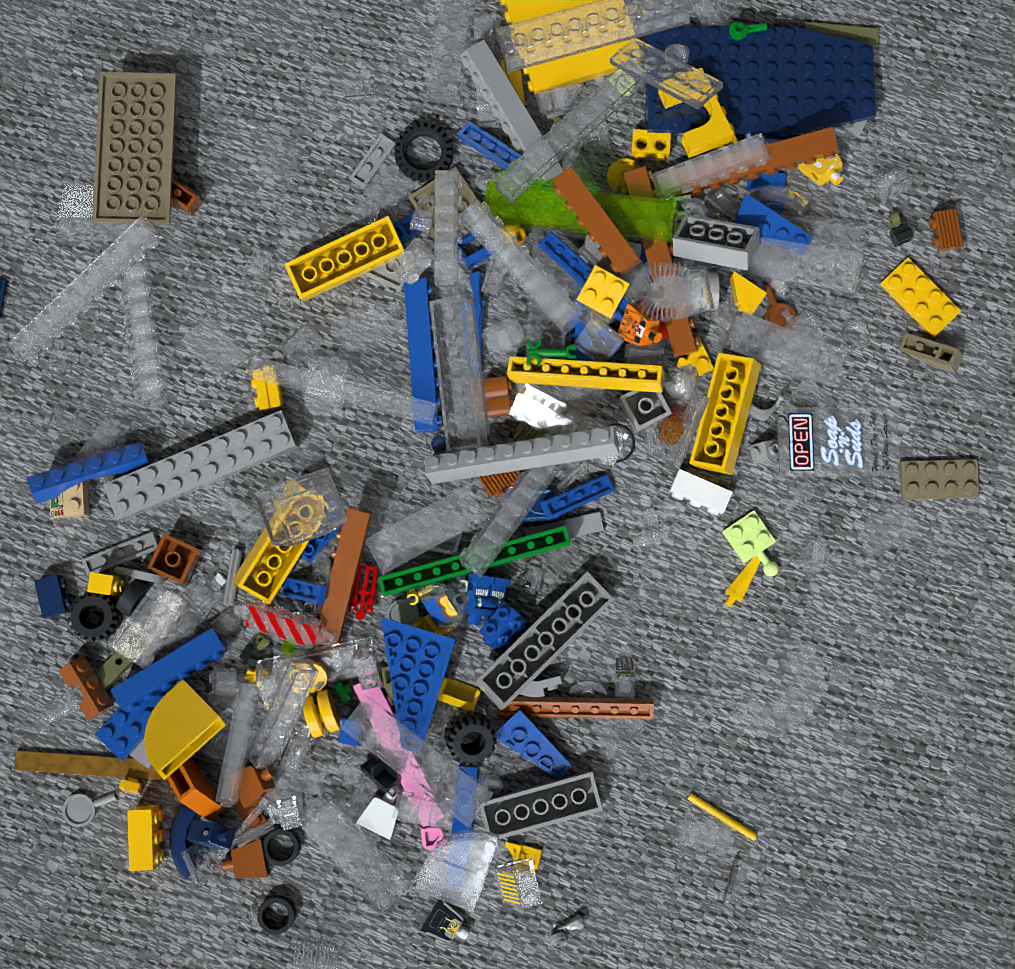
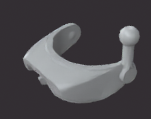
(764, 414)

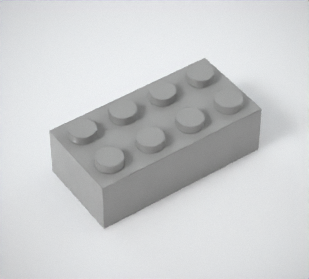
(716, 241)

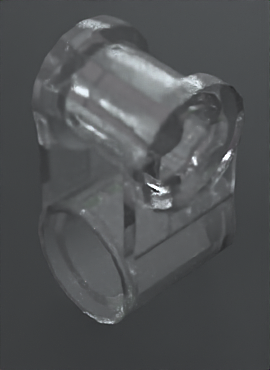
(423, 219)

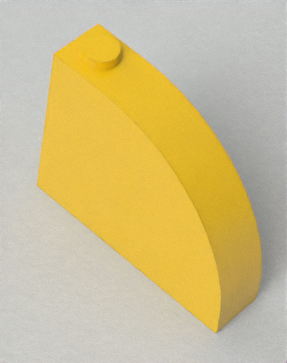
(178, 728)

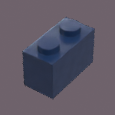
(52, 596)

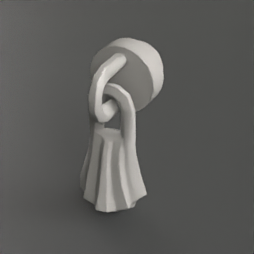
(558, 939)

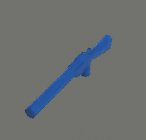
(475, 279)

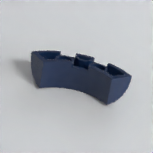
(178, 836)

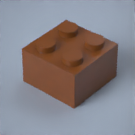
(175, 559)

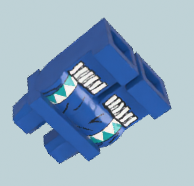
(485, 597)

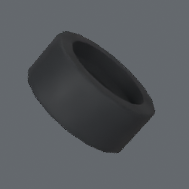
(132, 596)
(281, 861)
(276, 930)

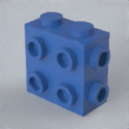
(503, 628)

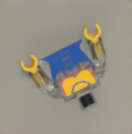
(443, 604)

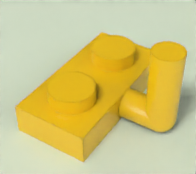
(699, 360)

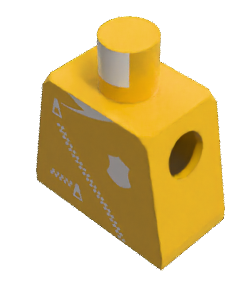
(823, 170)

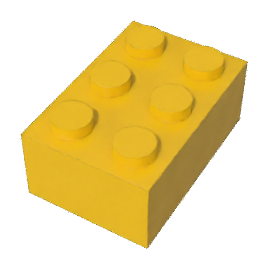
(145, 837)

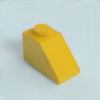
(746, 294)

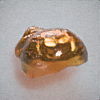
(671, 429)

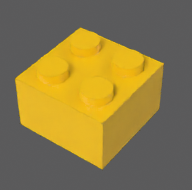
(603, 291)

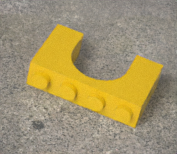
(709, 136)

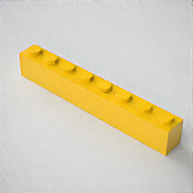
(587, 374)

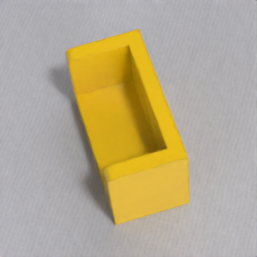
(458, 694)

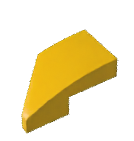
(523, 852)

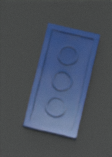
(127, 729)

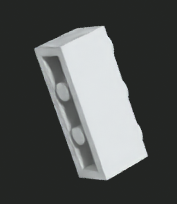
(700, 492)

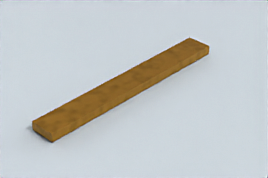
(83, 765)

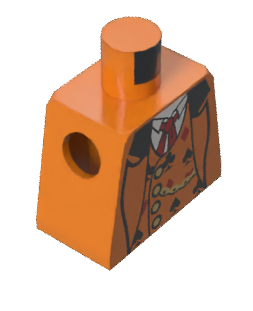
(637, 327)

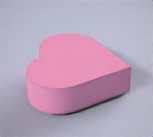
(431, 836)

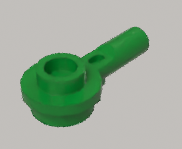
(739, 30)

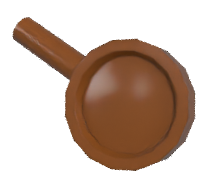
(774, 312)

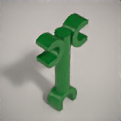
(535, 353)

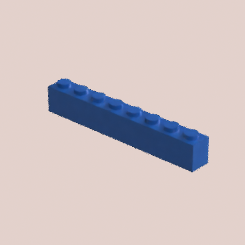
(421, 348)

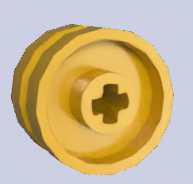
(321, 713)

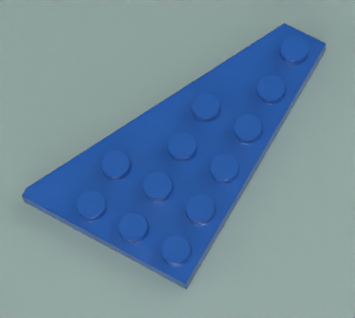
(416, 669)

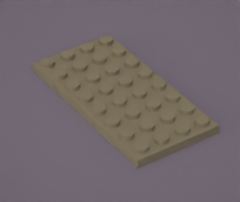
(134, 147)

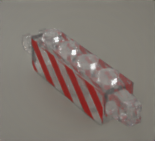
(285, 625)

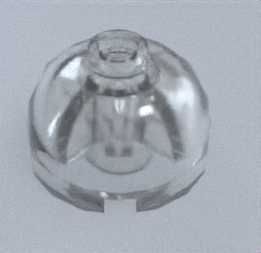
(892, 184)
(682, 383)

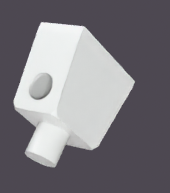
(379, 816)

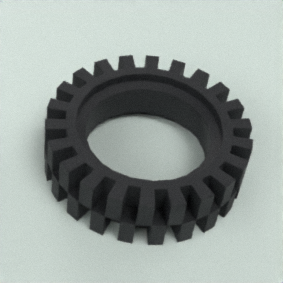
(414, 132)

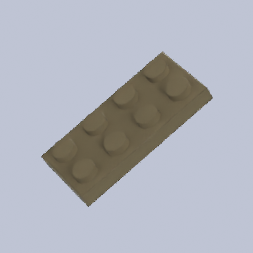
(939, 479)

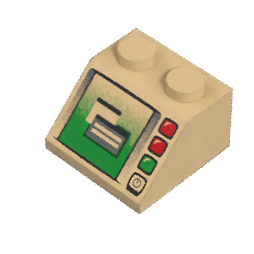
(71, 503)

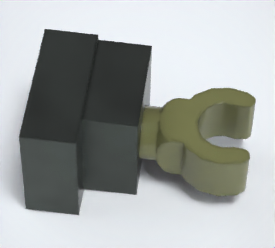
(899, 234)
(252, 654)

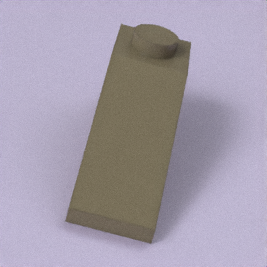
(932, 352)

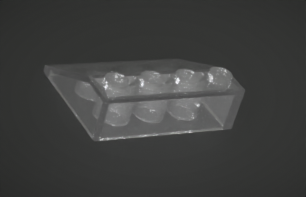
(76, 214)

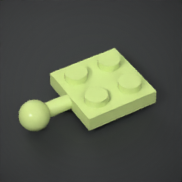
(749, 539)

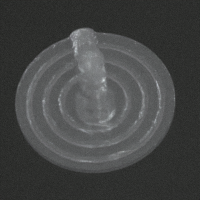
(368, 212)
(320, 569)

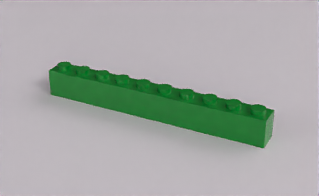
(452, 568)

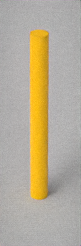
(722, 816)

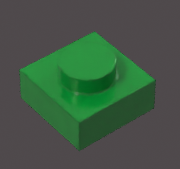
(344, 691)

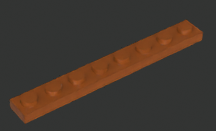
(581, 707)

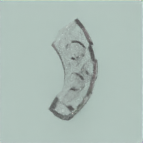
(779, 195)

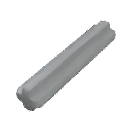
(231, 587)

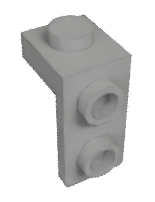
(764, 451)

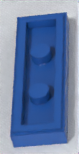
(304, 590)

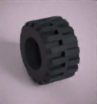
(79, 622)
(472, 751)

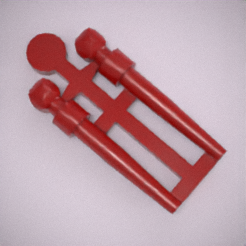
(360, 614)

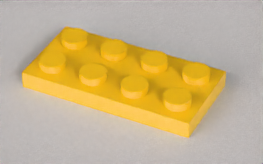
(920, 297)

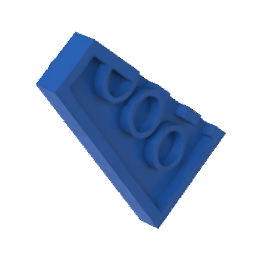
(770, 223)
(527, 739)

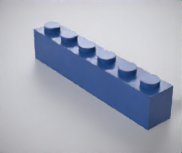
(169, 670)

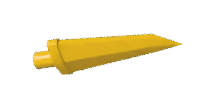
(740, 585)

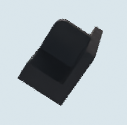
(381, 773)

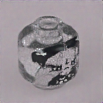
(532, 579)

